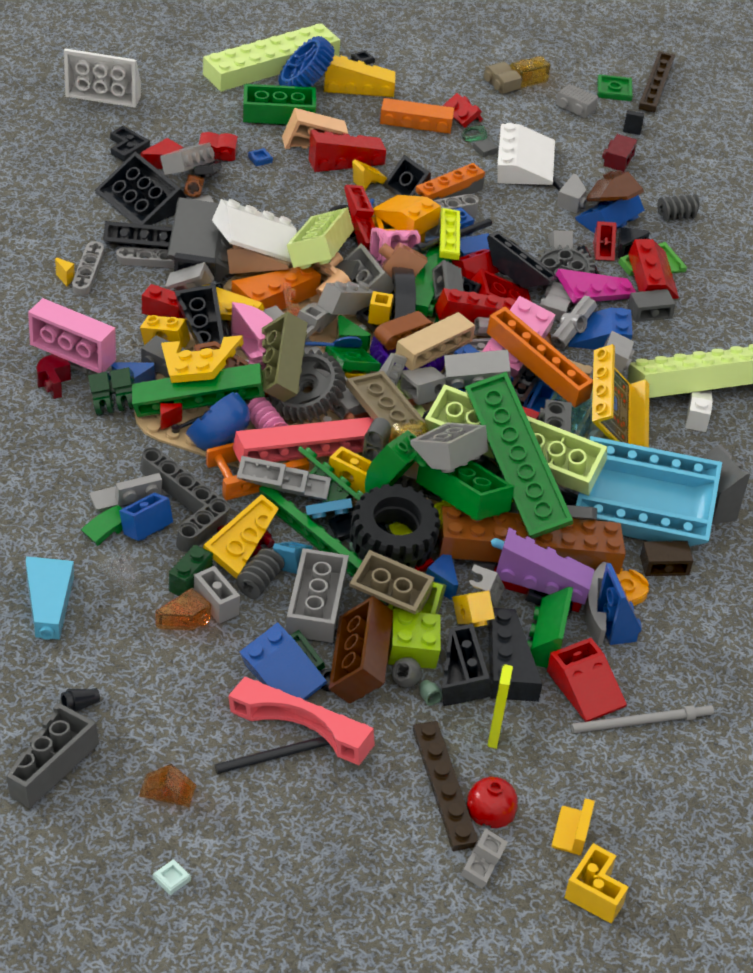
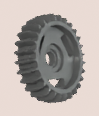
(324, 393)

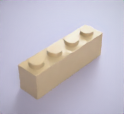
(435, 340)

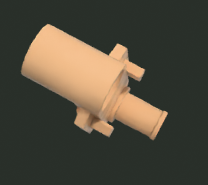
(330, 273)

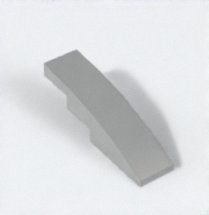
(284, 478)

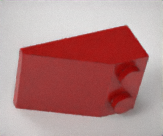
(499, 287)

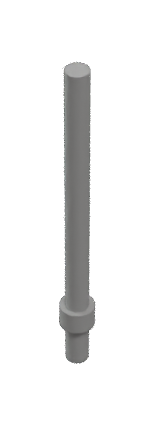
(686, 713)

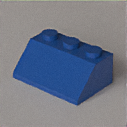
(611, 211)

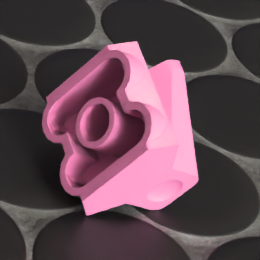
(392, 238)

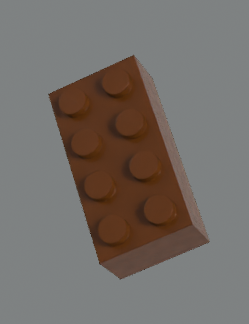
(361, 650)

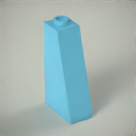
(49, 594)

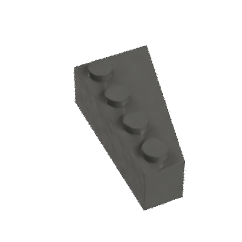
(52, 754)

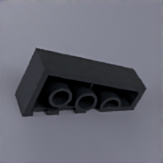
(201, 312)

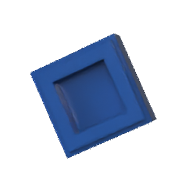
(260, 157)

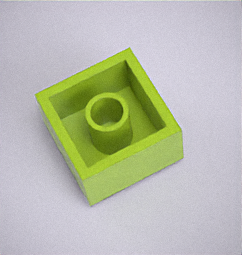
(415, 637)

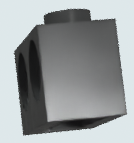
(557, 414)

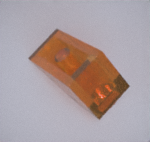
(184, 612)

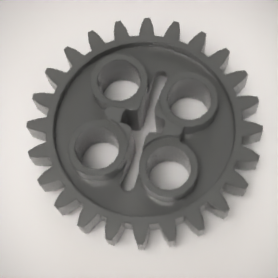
(566, 259)

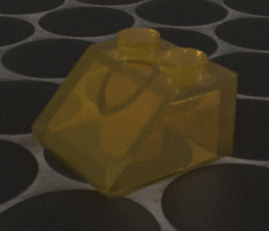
(532, 70)

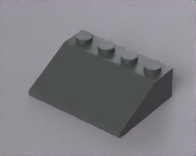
(198, 235)

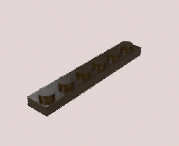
(656, 81)
(445, 786)

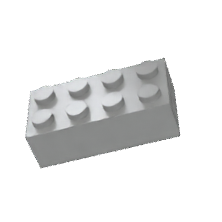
(317, 594)

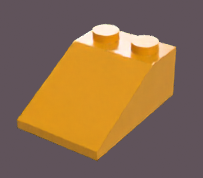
(409, 213)

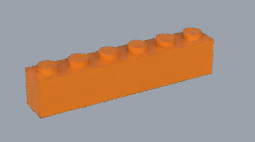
(540, 357)

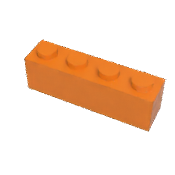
(416, 115)

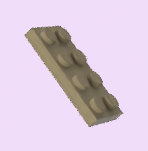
(382, 398)

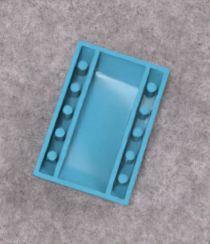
(655, 493)

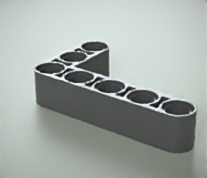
(376, 439)
(208, 507)

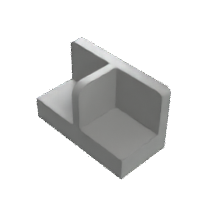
(190, 277)

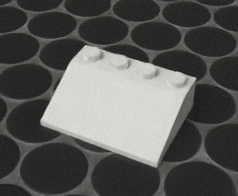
(101, 78)
(524, 156)
(254, 229)

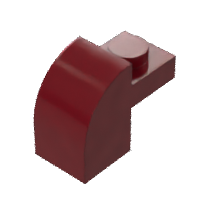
(51, 372)

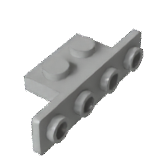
(127, 492)

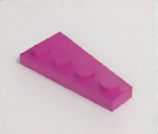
(594, 285)

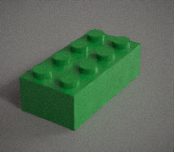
(276, 103)
(469, 489)

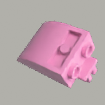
(249, 323)

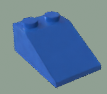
(600, 326)
(620, 617)
(282, 663)

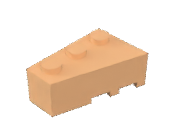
(301, 122)

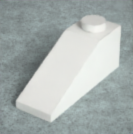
(699, 410)

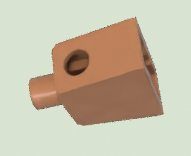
(402, 257)

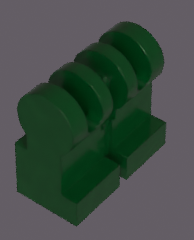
(104, 385)

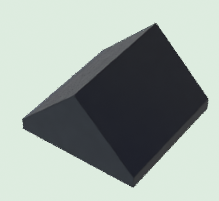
(406, 177)

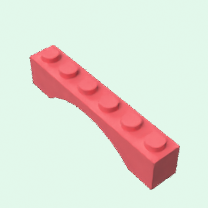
(261, 702)

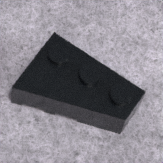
(465, 668)

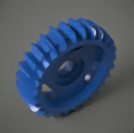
(307, 63)

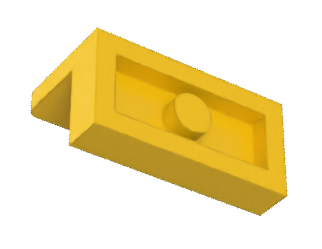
(573, 828)

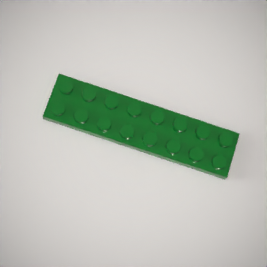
(519, 455)

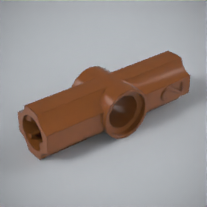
(194, 185)

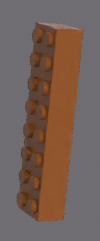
(583, 541)

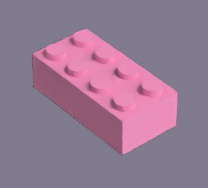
(535, 317)
(72, 336)

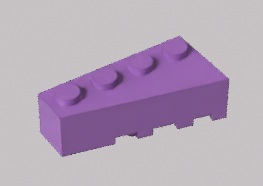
(541, 568)

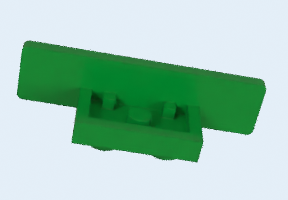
(339, 487)

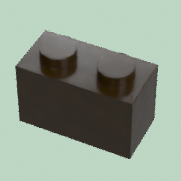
(666, 558)

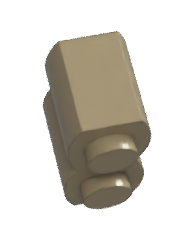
(502, 77)

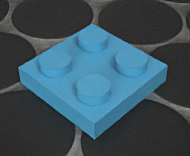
(339, 506)

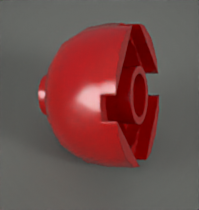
(492, 802)

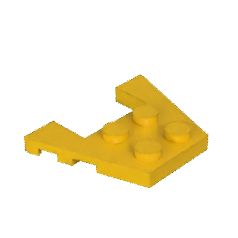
(198, 365)

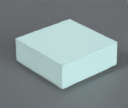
(171, 877)

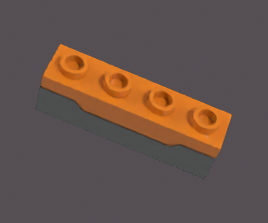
(455, 183)

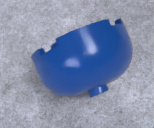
(220, 423)

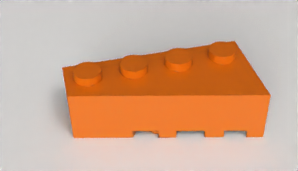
(269, 286)

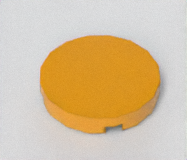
(638, 590)

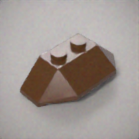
(615, 186)

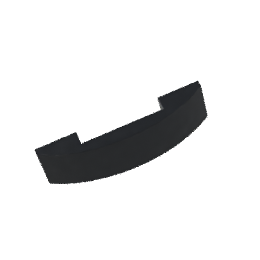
(403, 291)

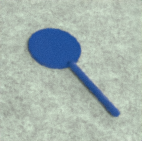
(350, 341)

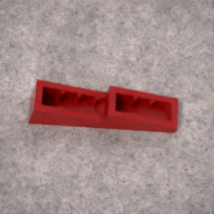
(361, 213)

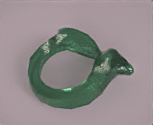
(481, 136)

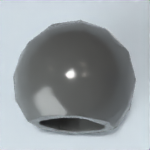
(406, 672)

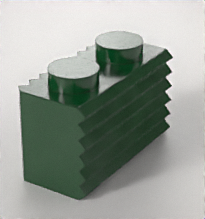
(182, 575)

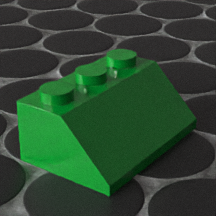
(550, 625)

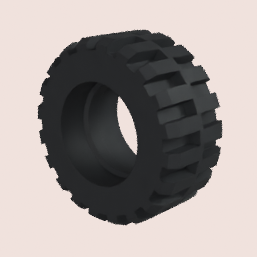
(401, 506)

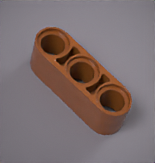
(394, 330)

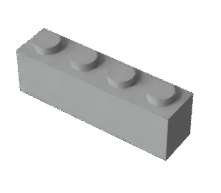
(187, 158)

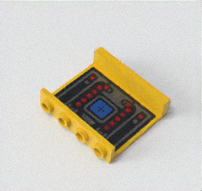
(617, 405)

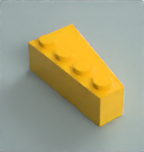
(358, 78)

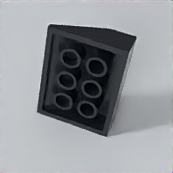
(140, 192)

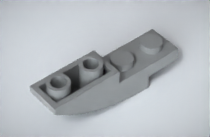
(315, 317)

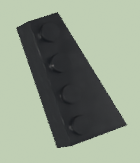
(511, 648)

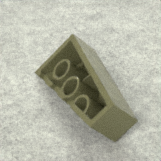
(283, 356)

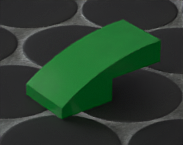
(104, 525)

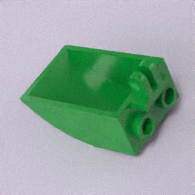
(392, 462)

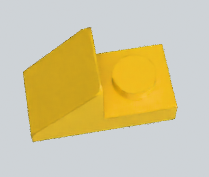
(365, 174)

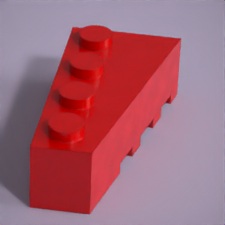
(338, 152)

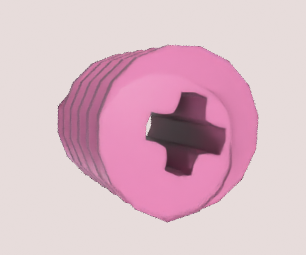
(264, 414)

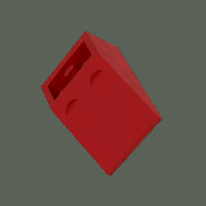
(586, 679)

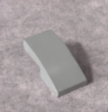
(483, 858)

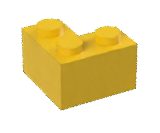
(594, 888)

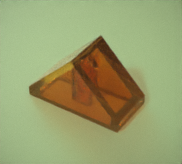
(168, 786)

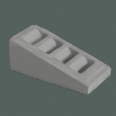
(391, 370)

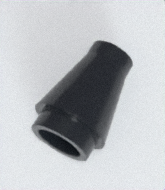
(79, 698)

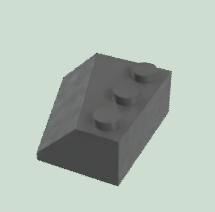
(731, 486)

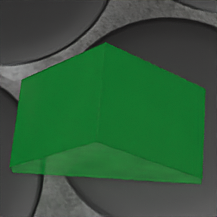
(347, 328)

